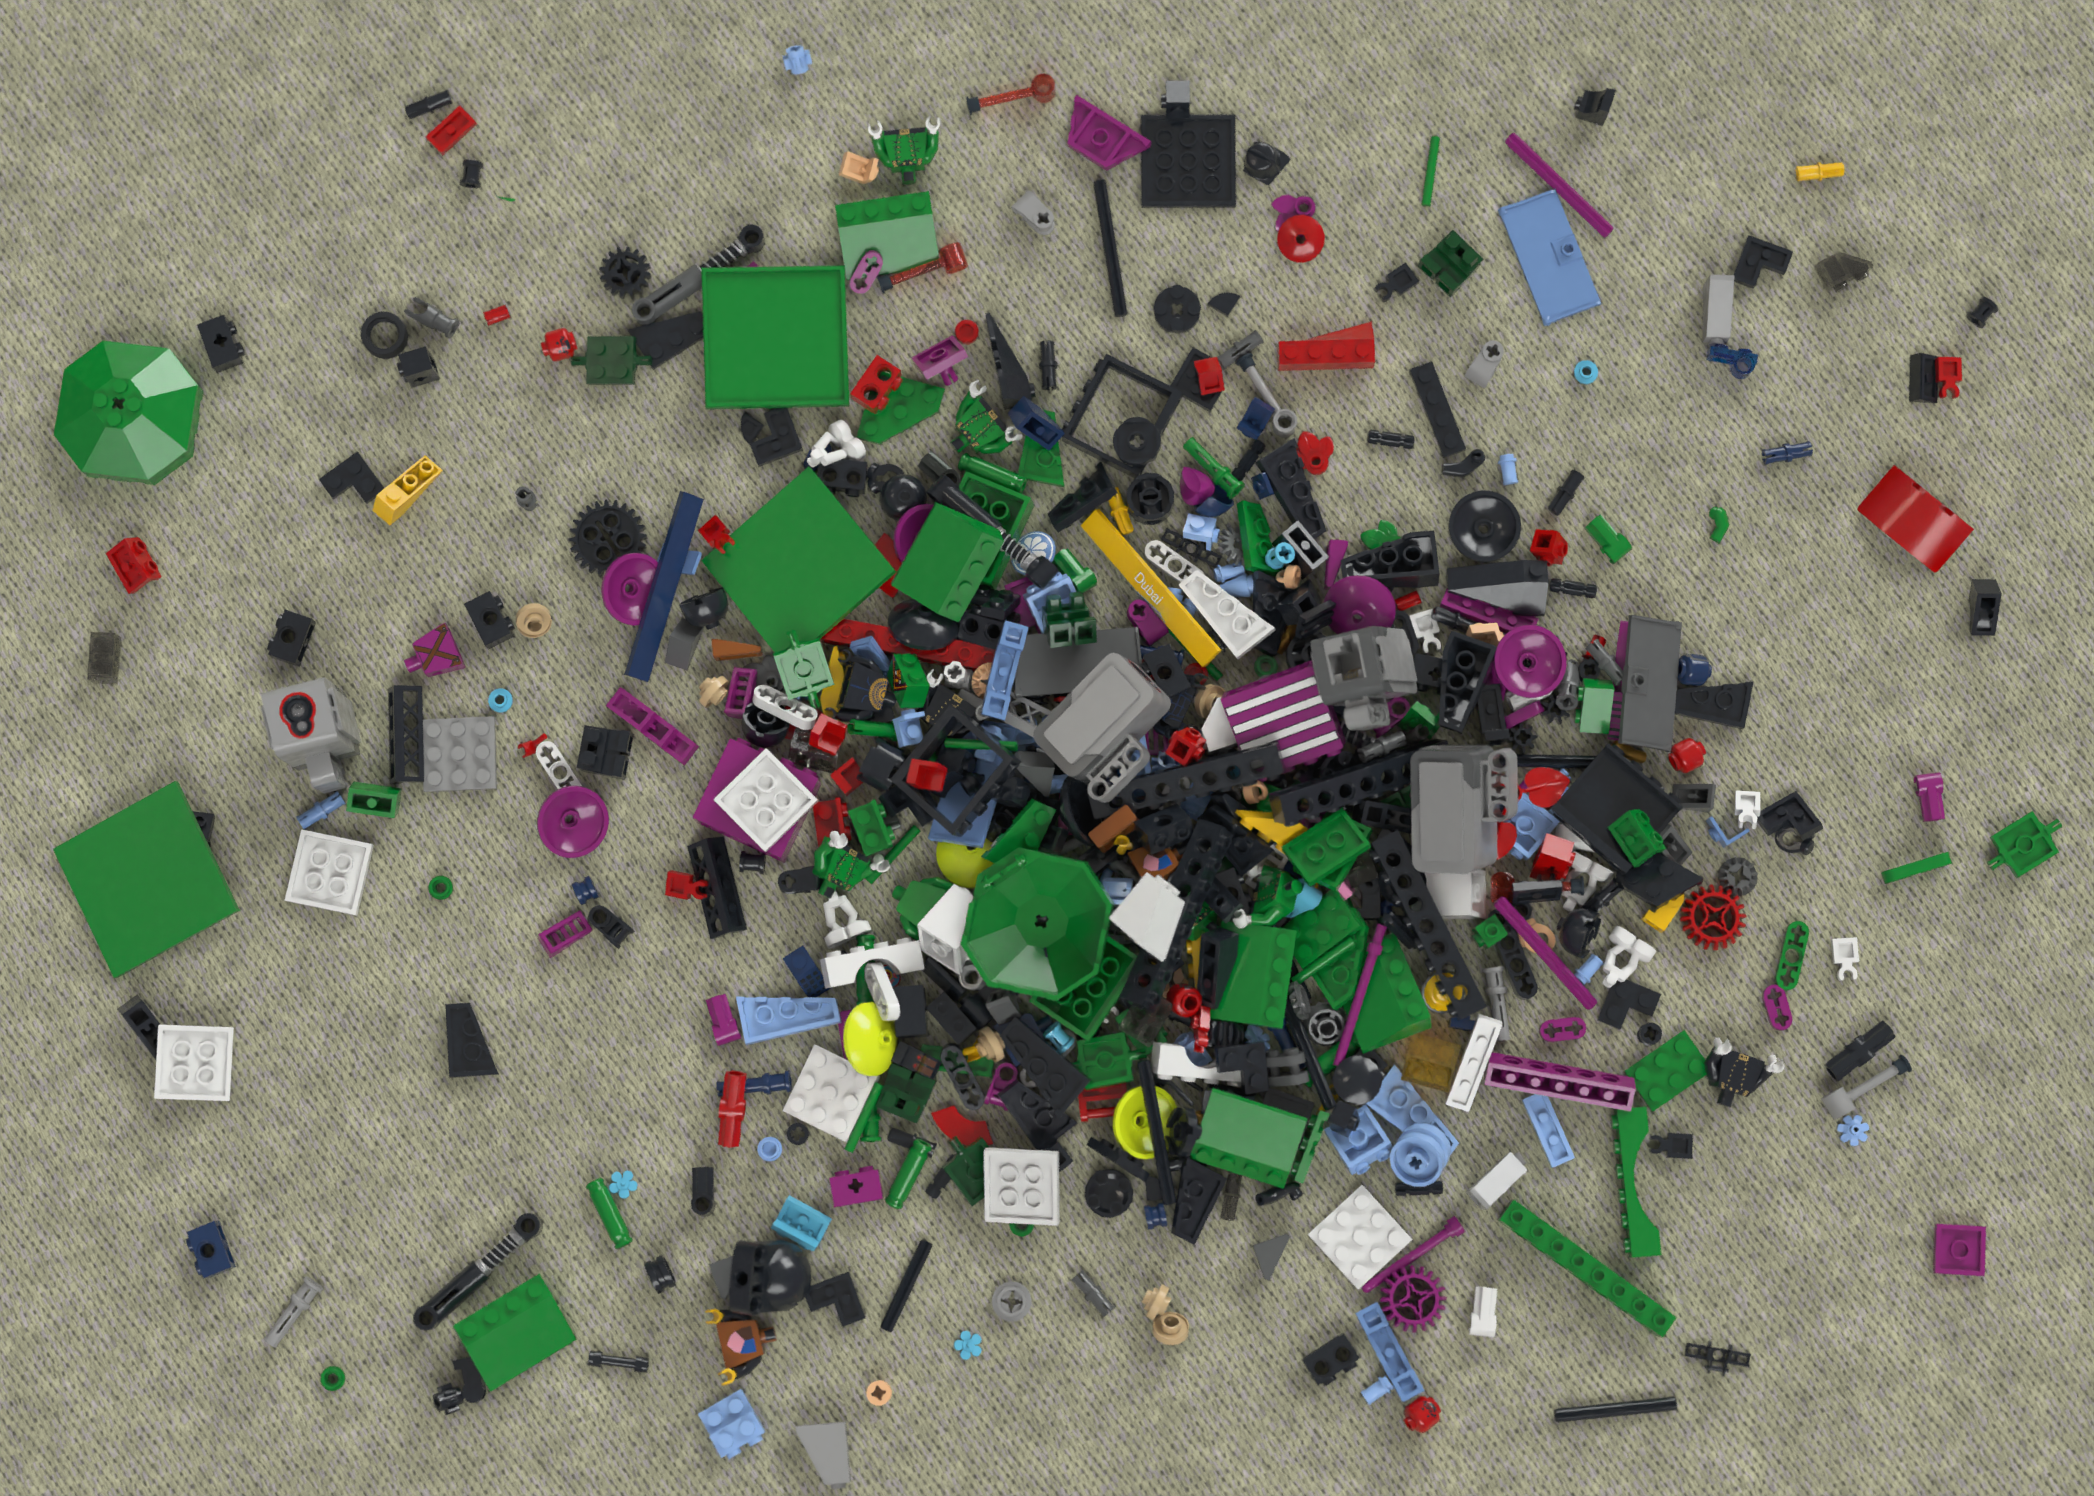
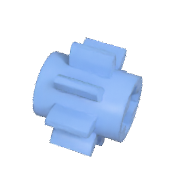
(797, 59)
(1162, 762)

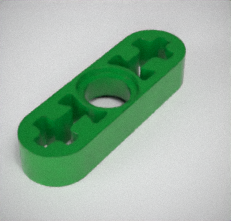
(1916, 867)
(1801, 951)

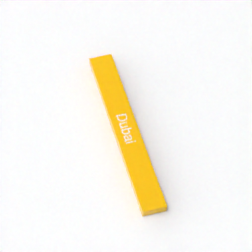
(1150, 587)

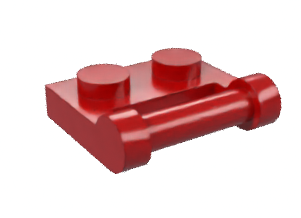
(1099, 1094)

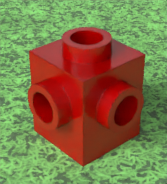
(1549, 546)
(1186, 746)

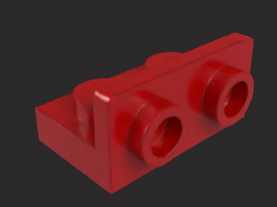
(133, 564)
(830, 817)

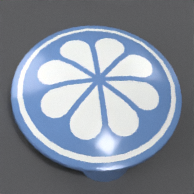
(1039, 544)

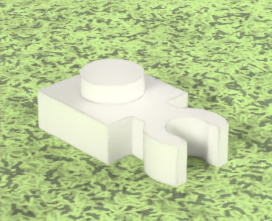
(1425, 628)
(1747, 807)
(1845, 953)

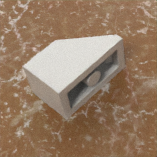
(1217, 730)

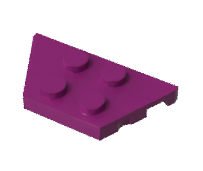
(1102, 136)

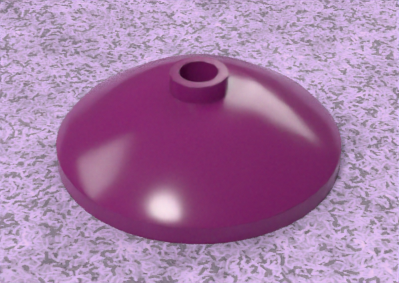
(908, 528)
(637, 572)
(1360, 597)
(1545, 657)
(585, 829)

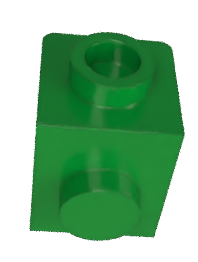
(1489, 932)

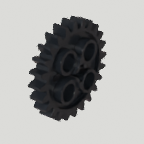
(590, 549)

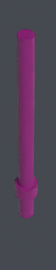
(1374, 949)

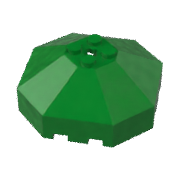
(152, 430)
(1003, 933)

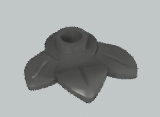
(766, 672)

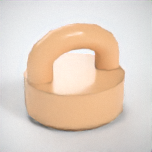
(1291, 577)
(1252, 794)

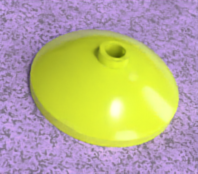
(960, 864)
(869, 1040)
(1136, 1137)

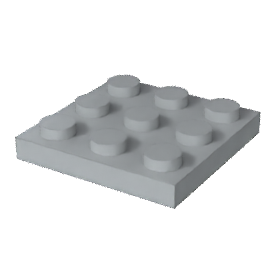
(459, 754)

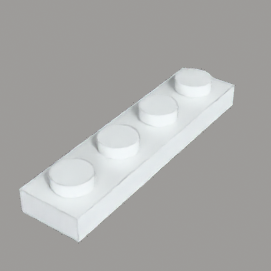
(1473, 1062)

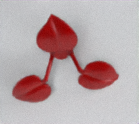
(1544, 790)

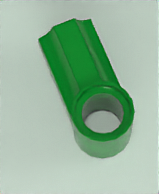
(1610, 542)
(1082, 578)

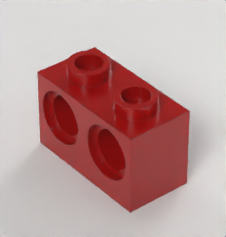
(871, 382)

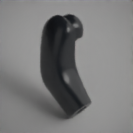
(1466, 466)
(1275, 1194)

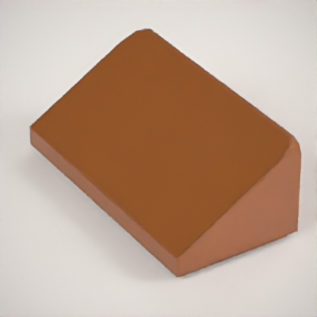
(1117, 824)

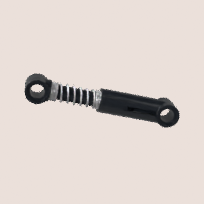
(947, 493)
(475, 1274)

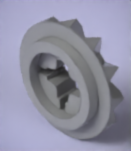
(1021, 1294)

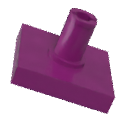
(940, 360)

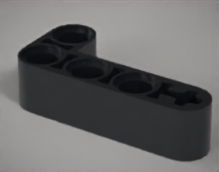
(1516, 953)

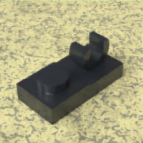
(1536, 891)

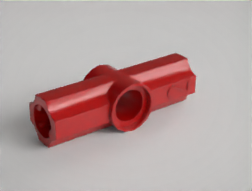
(732, 1108)

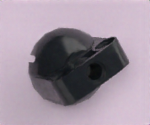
(767, 1277)

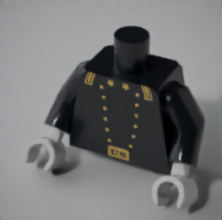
(939, 699)
(1736, 1072)

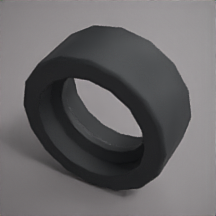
(372, 321)

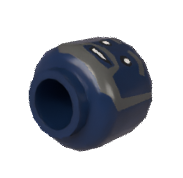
(1693, 669)

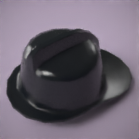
(1264, 162)

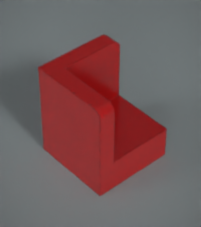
(1209, 375)
(828, 734)
(926, 775)
(846, 777)

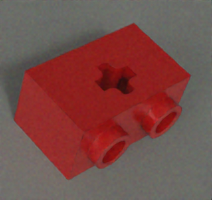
(1554, 857)

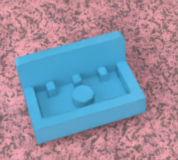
(801, 1224)

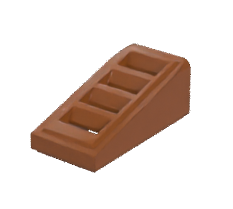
(731, 650)

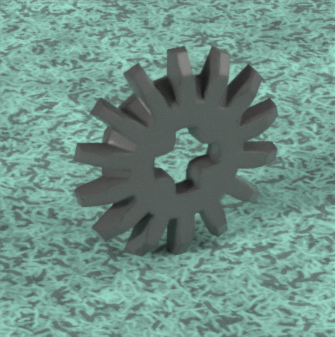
(1227, 545)

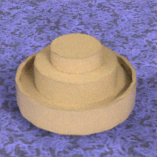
(533, 620)
(713, 691)
(1206, 698)
(990, 1045)
(1156, 1301)
(1170, 1328)

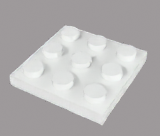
(766, 800)
(329, 872)
(193, 1062)
(829, 1093)
(1021, 1186)
(1360, 1237)

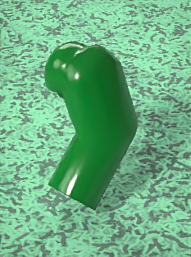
(1722, 523)

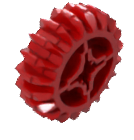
(1707, 908)

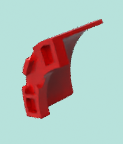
(1914, 519)

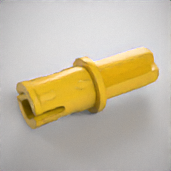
(1819, 171)
(1120, 514)

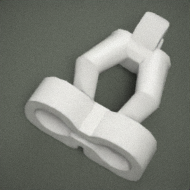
(840, 436)
(1596, 873)
(842, 935)
(1636, 947)

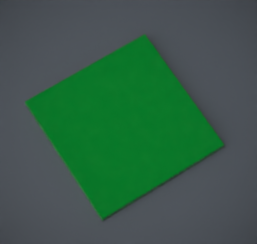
(775, 337)
(799, 564)
(146, 879)

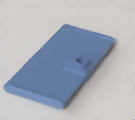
(1549, 257)
(957, 800)

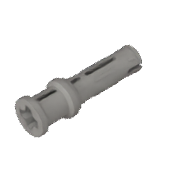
(1496, 991)
(302, 1303)

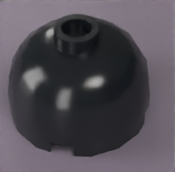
(901, 494)
(706, 608)
(762, 727)
(1578, 930)

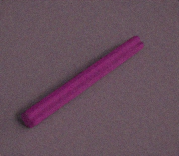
(1559, 184)
(1545, 953)

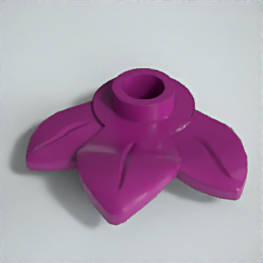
(1289, 206)

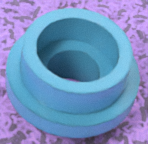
(1585, 379)
(506, 705)

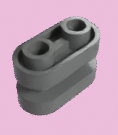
(1291, 1057)

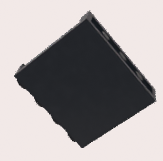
(1606, 793)

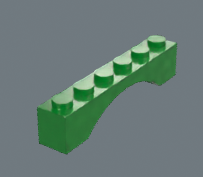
(1642, 1235)

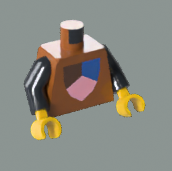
(1161, 863)
(740, 1342)

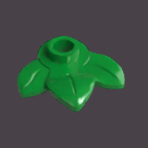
(1374, 538)

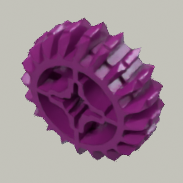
(1433, 1291)

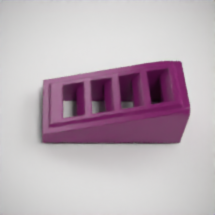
(1336, 551)
(731, 702)
(552, 951)

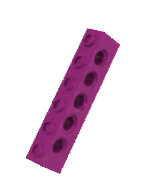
(1560, 1081)

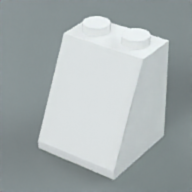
(1457, 894)
(1150, 914)
(943, 929)

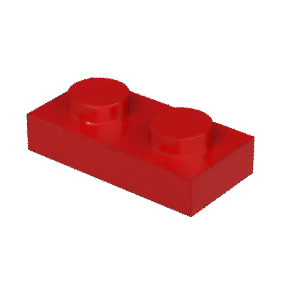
(451, 130)

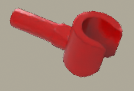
(531, 746)

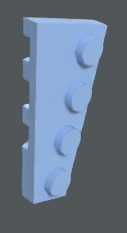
(778, 1017)
(1404, 1107)

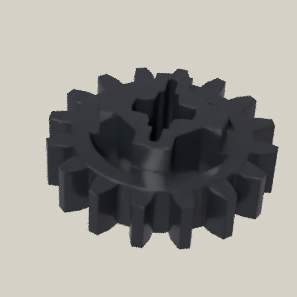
(616, 274)

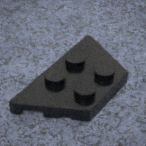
(1658, 880)

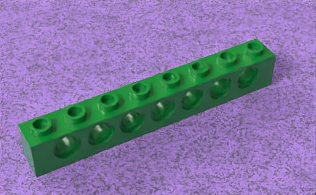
(1587, 1268)

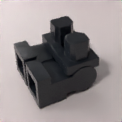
(601, 740)

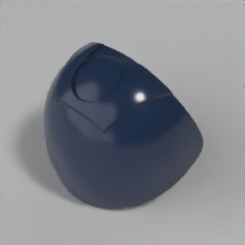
(1214, 505)

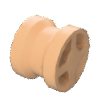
(880, 1395)

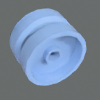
(1420, 1154)

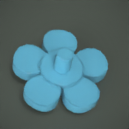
(622, 1184)
(968, 1345)

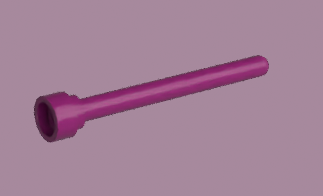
(1452, 1229)

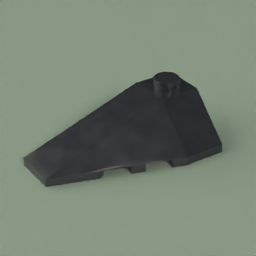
(1010, 374)
(1399, 563)
(1508, 585)
(1463, 678)

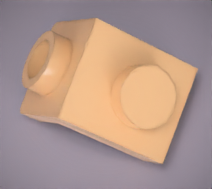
(859, 168)
(1485, 632)

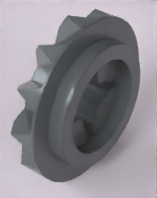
(1728, 881)
(1299, 1000)

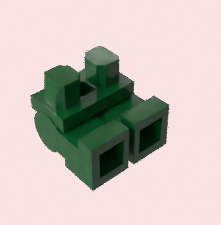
(1452, 261)
(1068, 621)
(906, 1093)

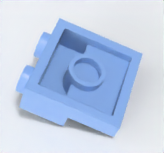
(1036, 597)
(1531, 827)
(1363, 1145)
(732, 1424)

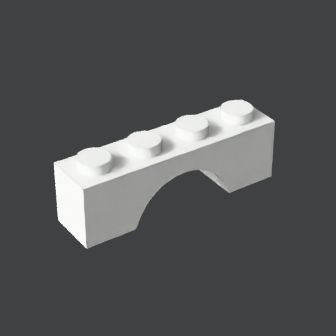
(901, 958)
(1172, 1060)

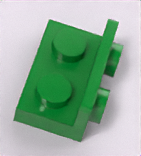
(1418, 715)
(871, 828)
(1636, 836)

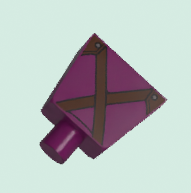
(435, 653)

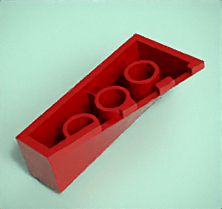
(1335, 350)

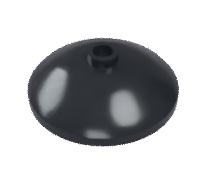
(1496, 514)
(921, 627)
(1076, 810)

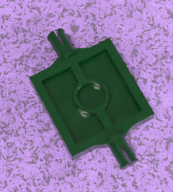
(611, 360)
(967, 1169)

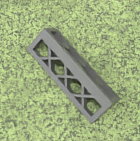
(1011, 718)

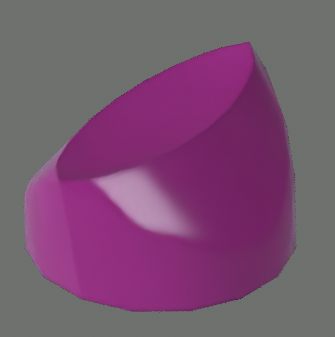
(1195, 486)

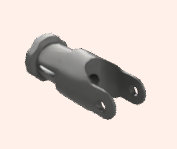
(435, 319)
(1569, 687)

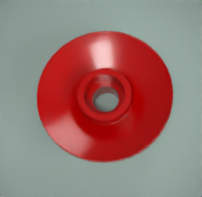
(1313, 235)

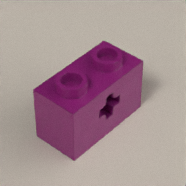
(844, 1196)

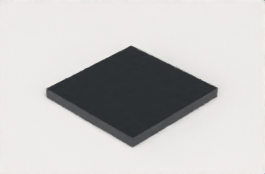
(1189, 162)

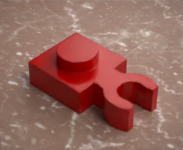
(1949, 372)
(716, 533)
(682, 886)
(1201, 1024)

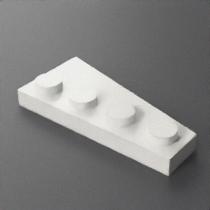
(1231, 620)

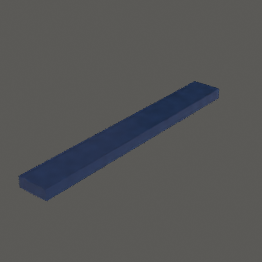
(664, 586)

